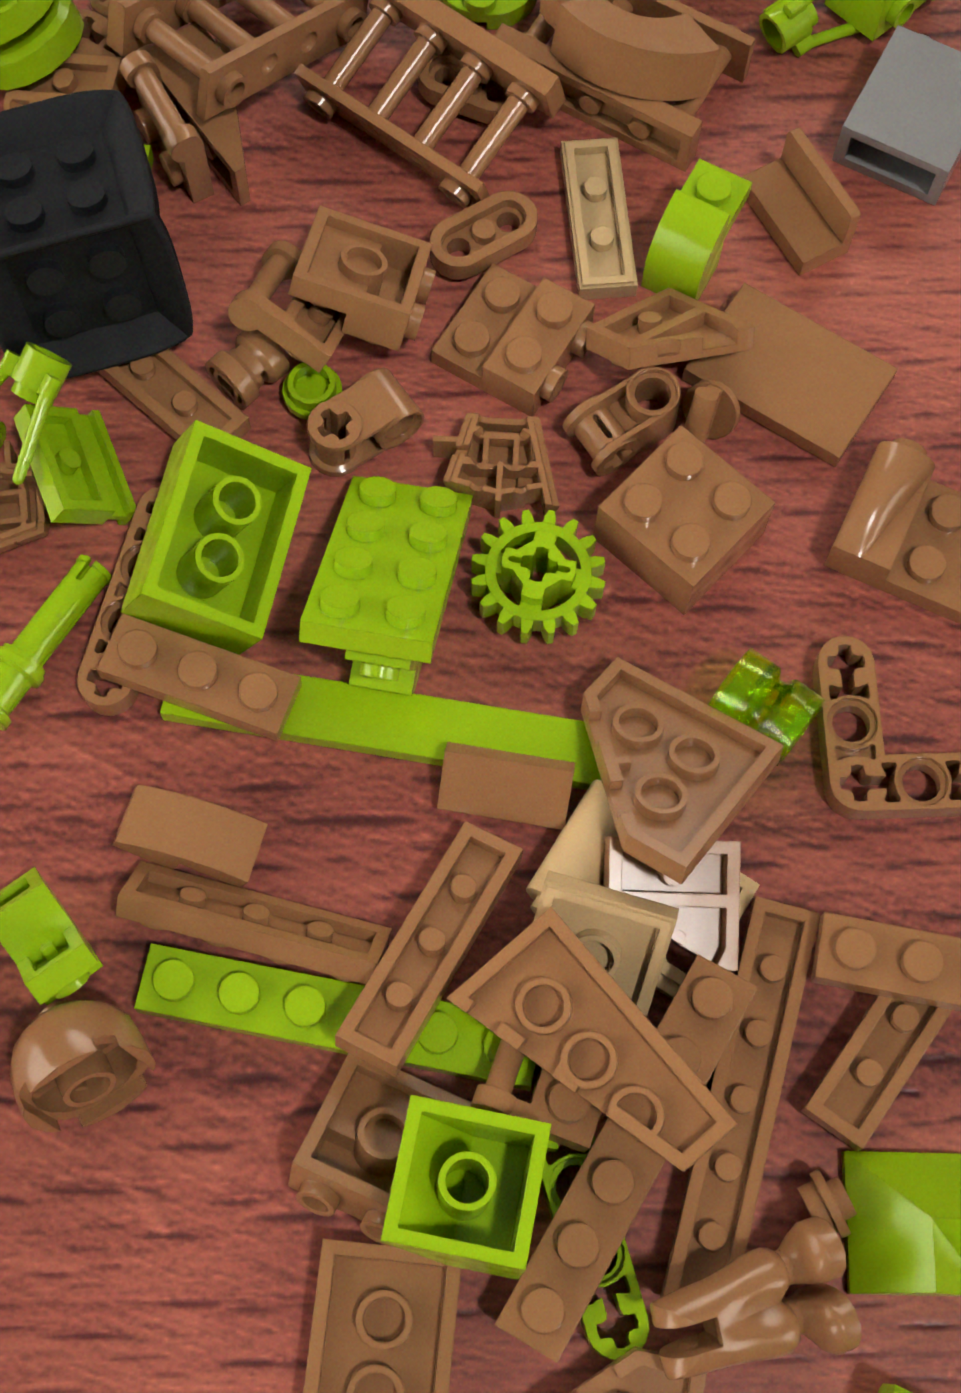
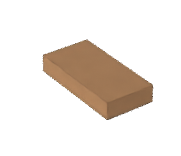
(505, 785)

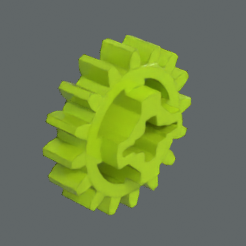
(565, 581)

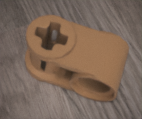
(361, 421)
(617, 427)

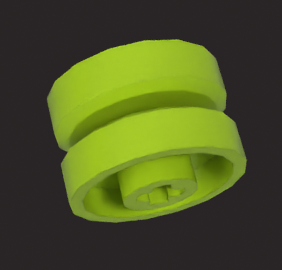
(36, 39)

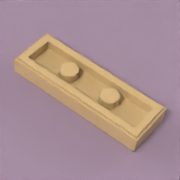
(598, 218)

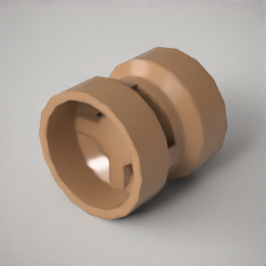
(245, 368)

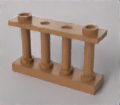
(481, 59)
(253, 61)
(648, 125)

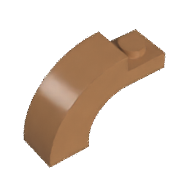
(630, 51)

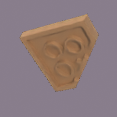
(670, 766)

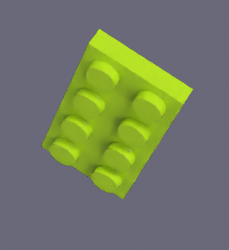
(387, 569)

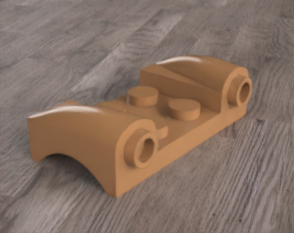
(903, 531)

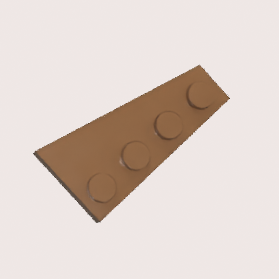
(583, 1029)

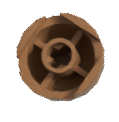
(78, 1063)

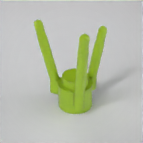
(791, 23)
(38, 380)

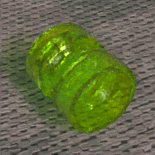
(765, 702)

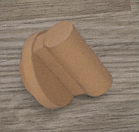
(710, 410)

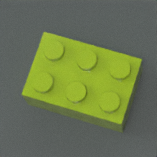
(217, 539)

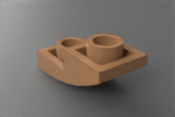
(190, 832)

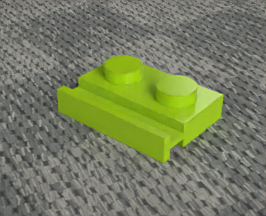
(78, 468)

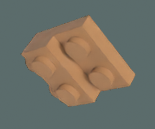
(366, 275)
(515, 338)
(356, 1143)

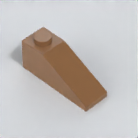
(219, 133)

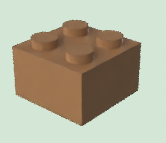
(682, 519)

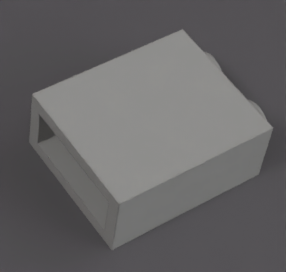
(907, 118)

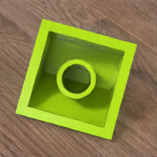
(466, 1186)

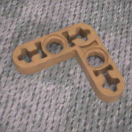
(867, 756)

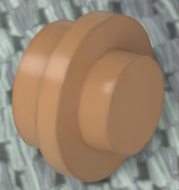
(828, 1201)

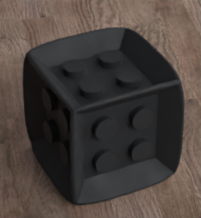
(84, 236)

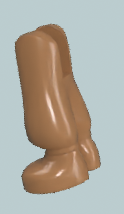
(747, 1311)

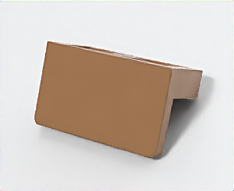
(803, 205)

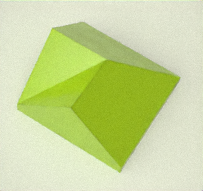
(904, 1223)

